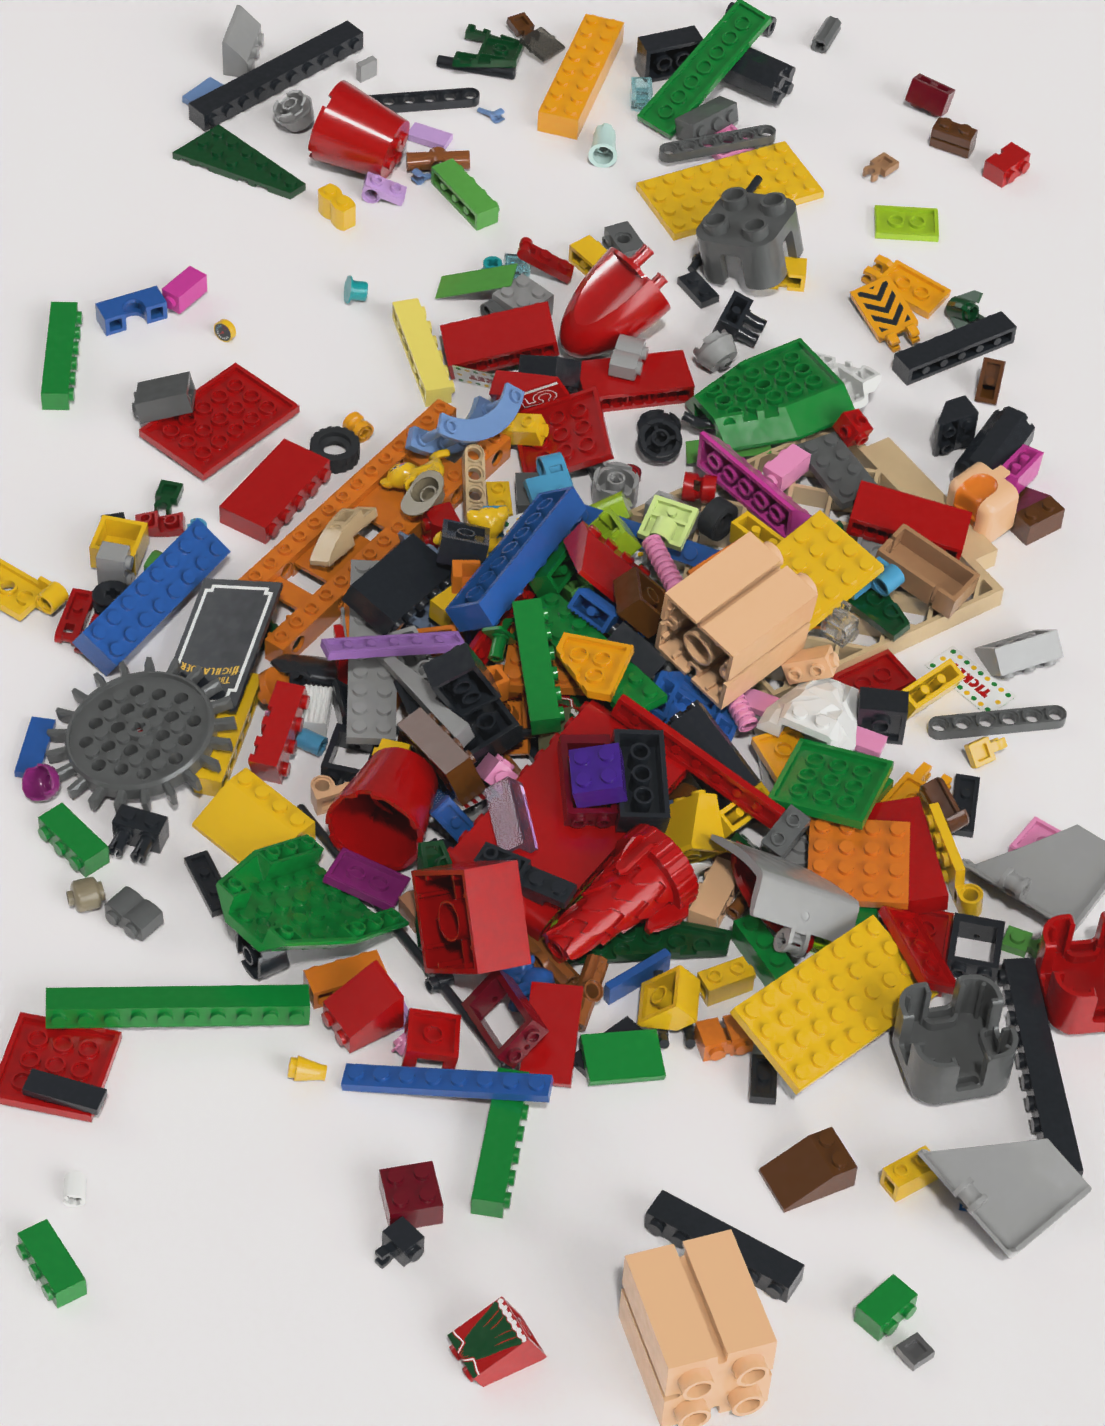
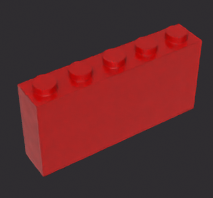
(499, 338)
(662, 382)
(275, 491)
(883, 510)
(926, 880)

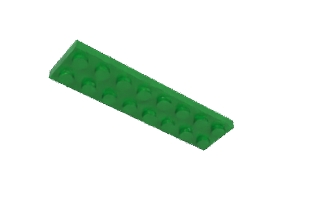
(705, 67)
(633, 683)

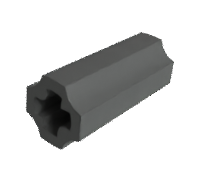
(826, 34)

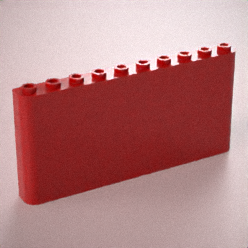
(563, 850)

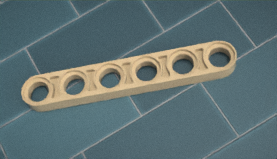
(471, 485)

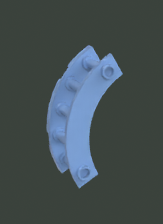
(481, 423)

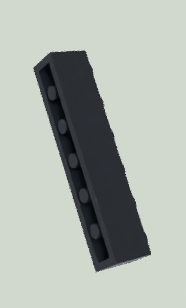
(954, 348)
(768, 1267)

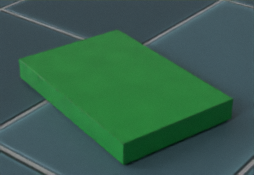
(622, 1057)

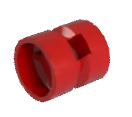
(707, 487)

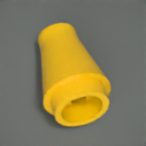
(304, 1069)

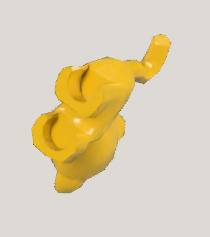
(404, 473)
(487, 517)

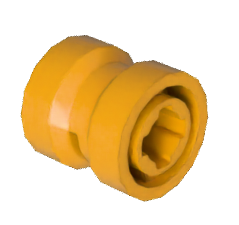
(361, 428)

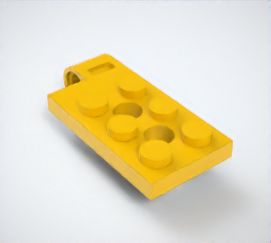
(28, 593)
(966, 897)

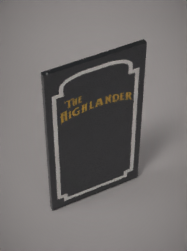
(227, 633)

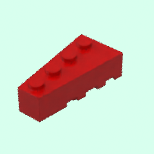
(279, 732)

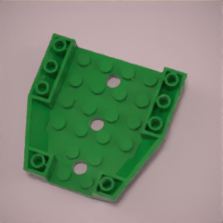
(785, 408)
(284, 905)

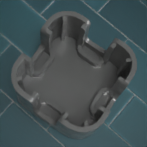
(752, 230)
(955, 1047)

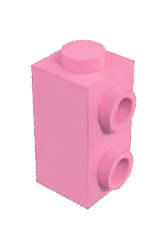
(787, 466)
(495, 769)

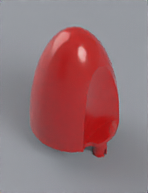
(612, 302)

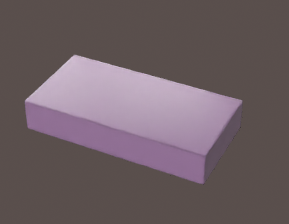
(429, 136)

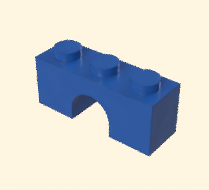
(144, 303)

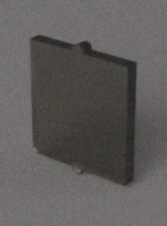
(542, 44)

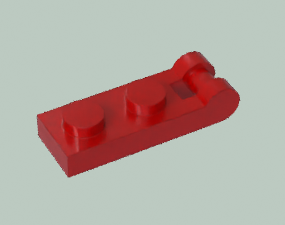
(544, 260)
(74, 616)

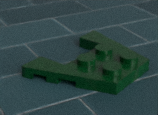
(494, 51)

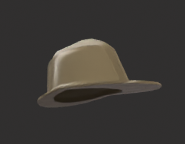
(423, 493)

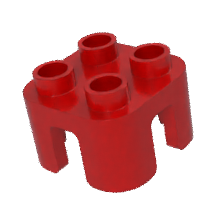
(1072, 976)

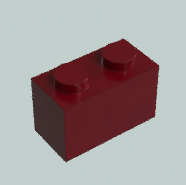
(930, 95)

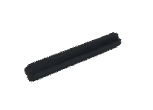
(507, 73)

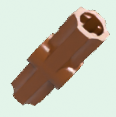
(436, 155)
(562, 972)
(591, 979)

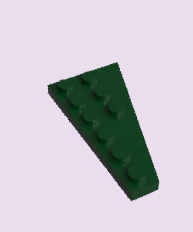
(681, 940)

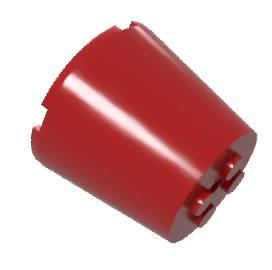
(358, 132)
(385, 808)

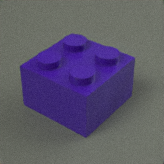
(597, 775)

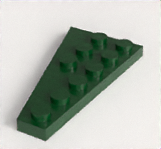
(236, 160)
(880, 611)

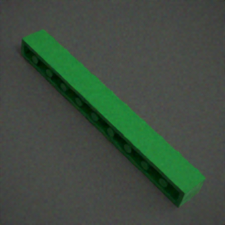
(177, 1006)

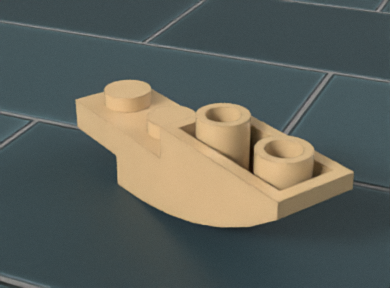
(339, 534)

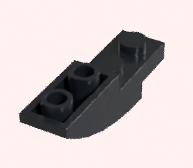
(535, 883)

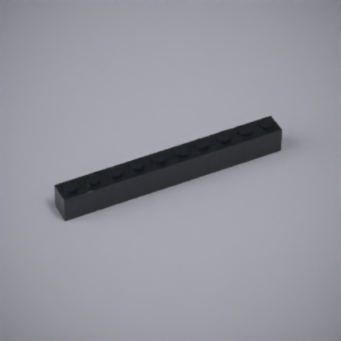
(275, 75)
(1038, 1058)

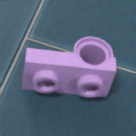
(380, 187)

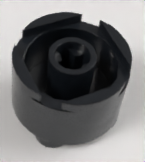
(260, 963)

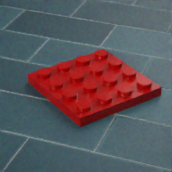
(575, 430)
(65, 1052)

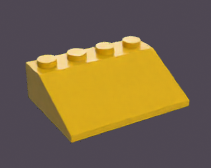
(250, 816)

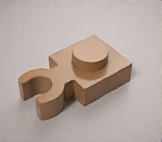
(881, 165)

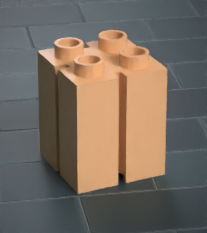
(736, 619)
(697, 1330)

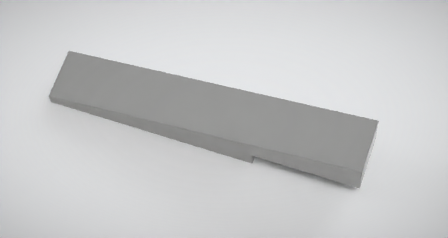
(428, 700)

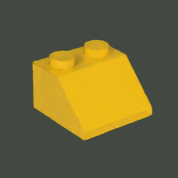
(669, 1000)

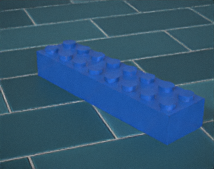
(516, 559)
(151, 597)

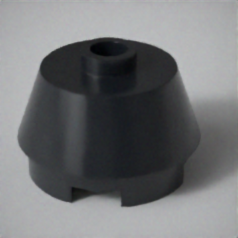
(659, 440)

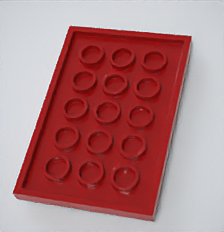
(226, 420)

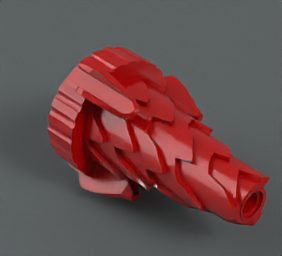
(640, 884)

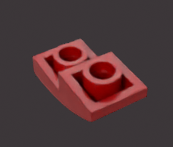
(163, 526)

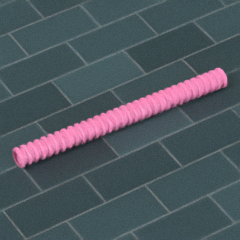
(669, 577)

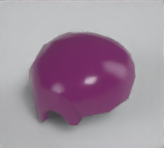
(40, 782)

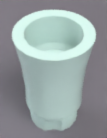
(603, 147)

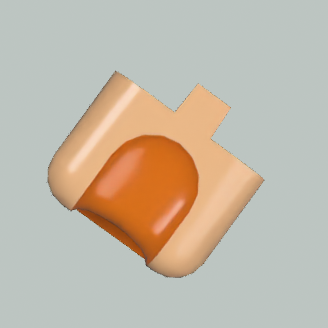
(987, 496)

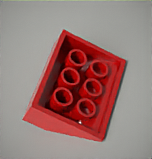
(598, 558)

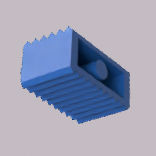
(594, 609)

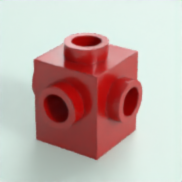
(853, 428)

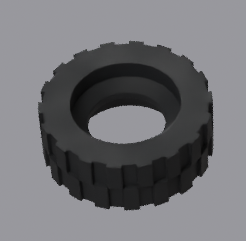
(337, 436)

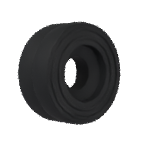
(717, 518)

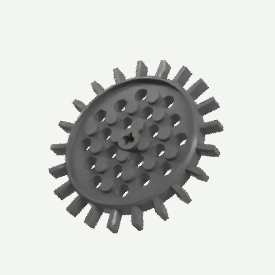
(141, 737)

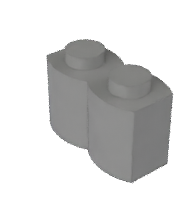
(628, 357)

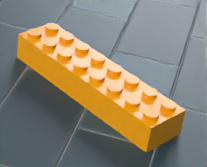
(580, 76)

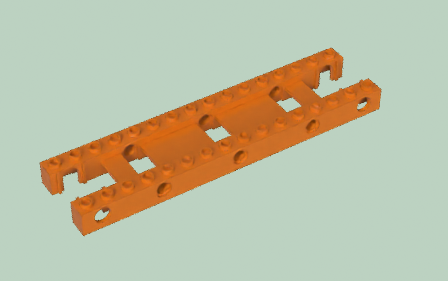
(319, 611)

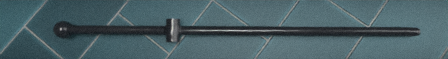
(436, 982)

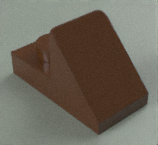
(990, 381)

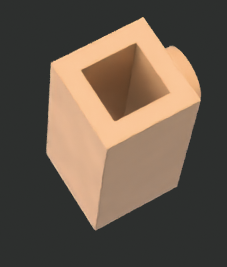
(811, 664)

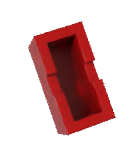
(1006, 166)

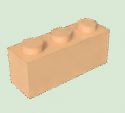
(714, 894)

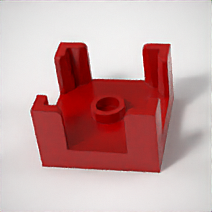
(431, 1037)

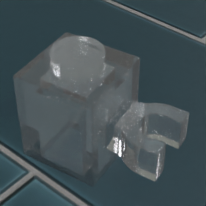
(840, 625)

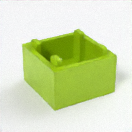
(616, 529)

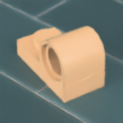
(324, 793)

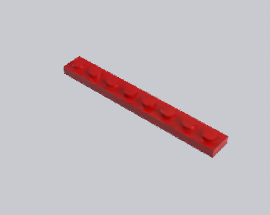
(701, 763)

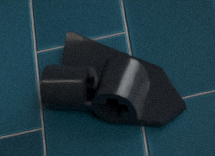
(307, 669)

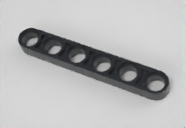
(439, 97)

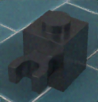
(400, 1242)

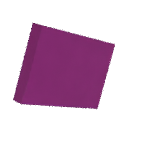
(366, 879)

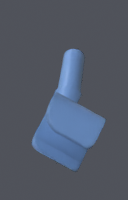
(495, 116)
(420, 177)

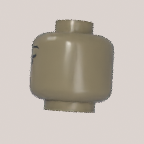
(86, 894)

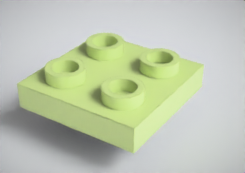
(669, 520)

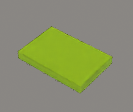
(906, 223)

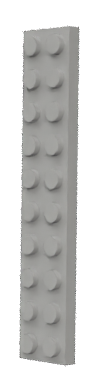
(370, 686)

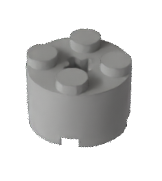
(615, 478)

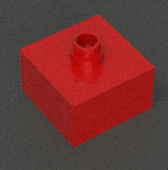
(471, 917)

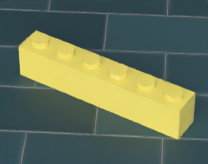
(422, 351)

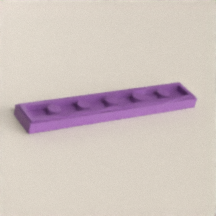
(390, 645)

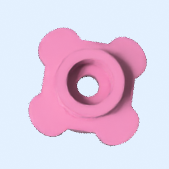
(400, 1044)

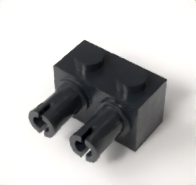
(736, 315)
(138, 829)

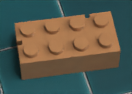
(929, 570)

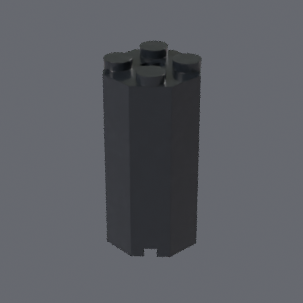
(762, 76)
(997, 440)
(702, 730)

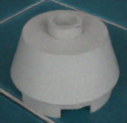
(294, 111)
(716, 351)

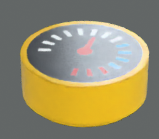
(225, 330)

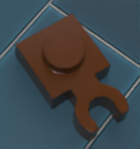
(520, 24)

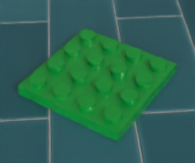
(831, 783)

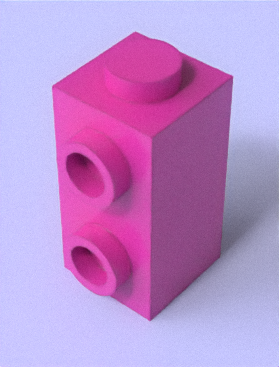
(185, 289)

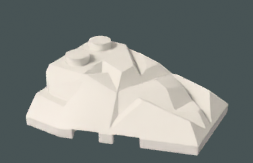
(858, 381)
(816, 708)

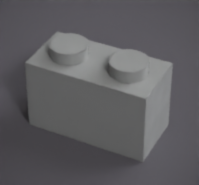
(114, 563)

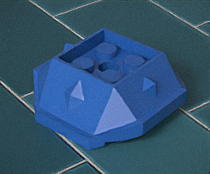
(682, 693)

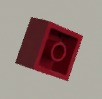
(411, 1193)

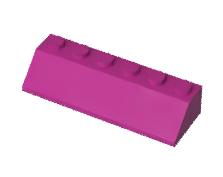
(749, 486)

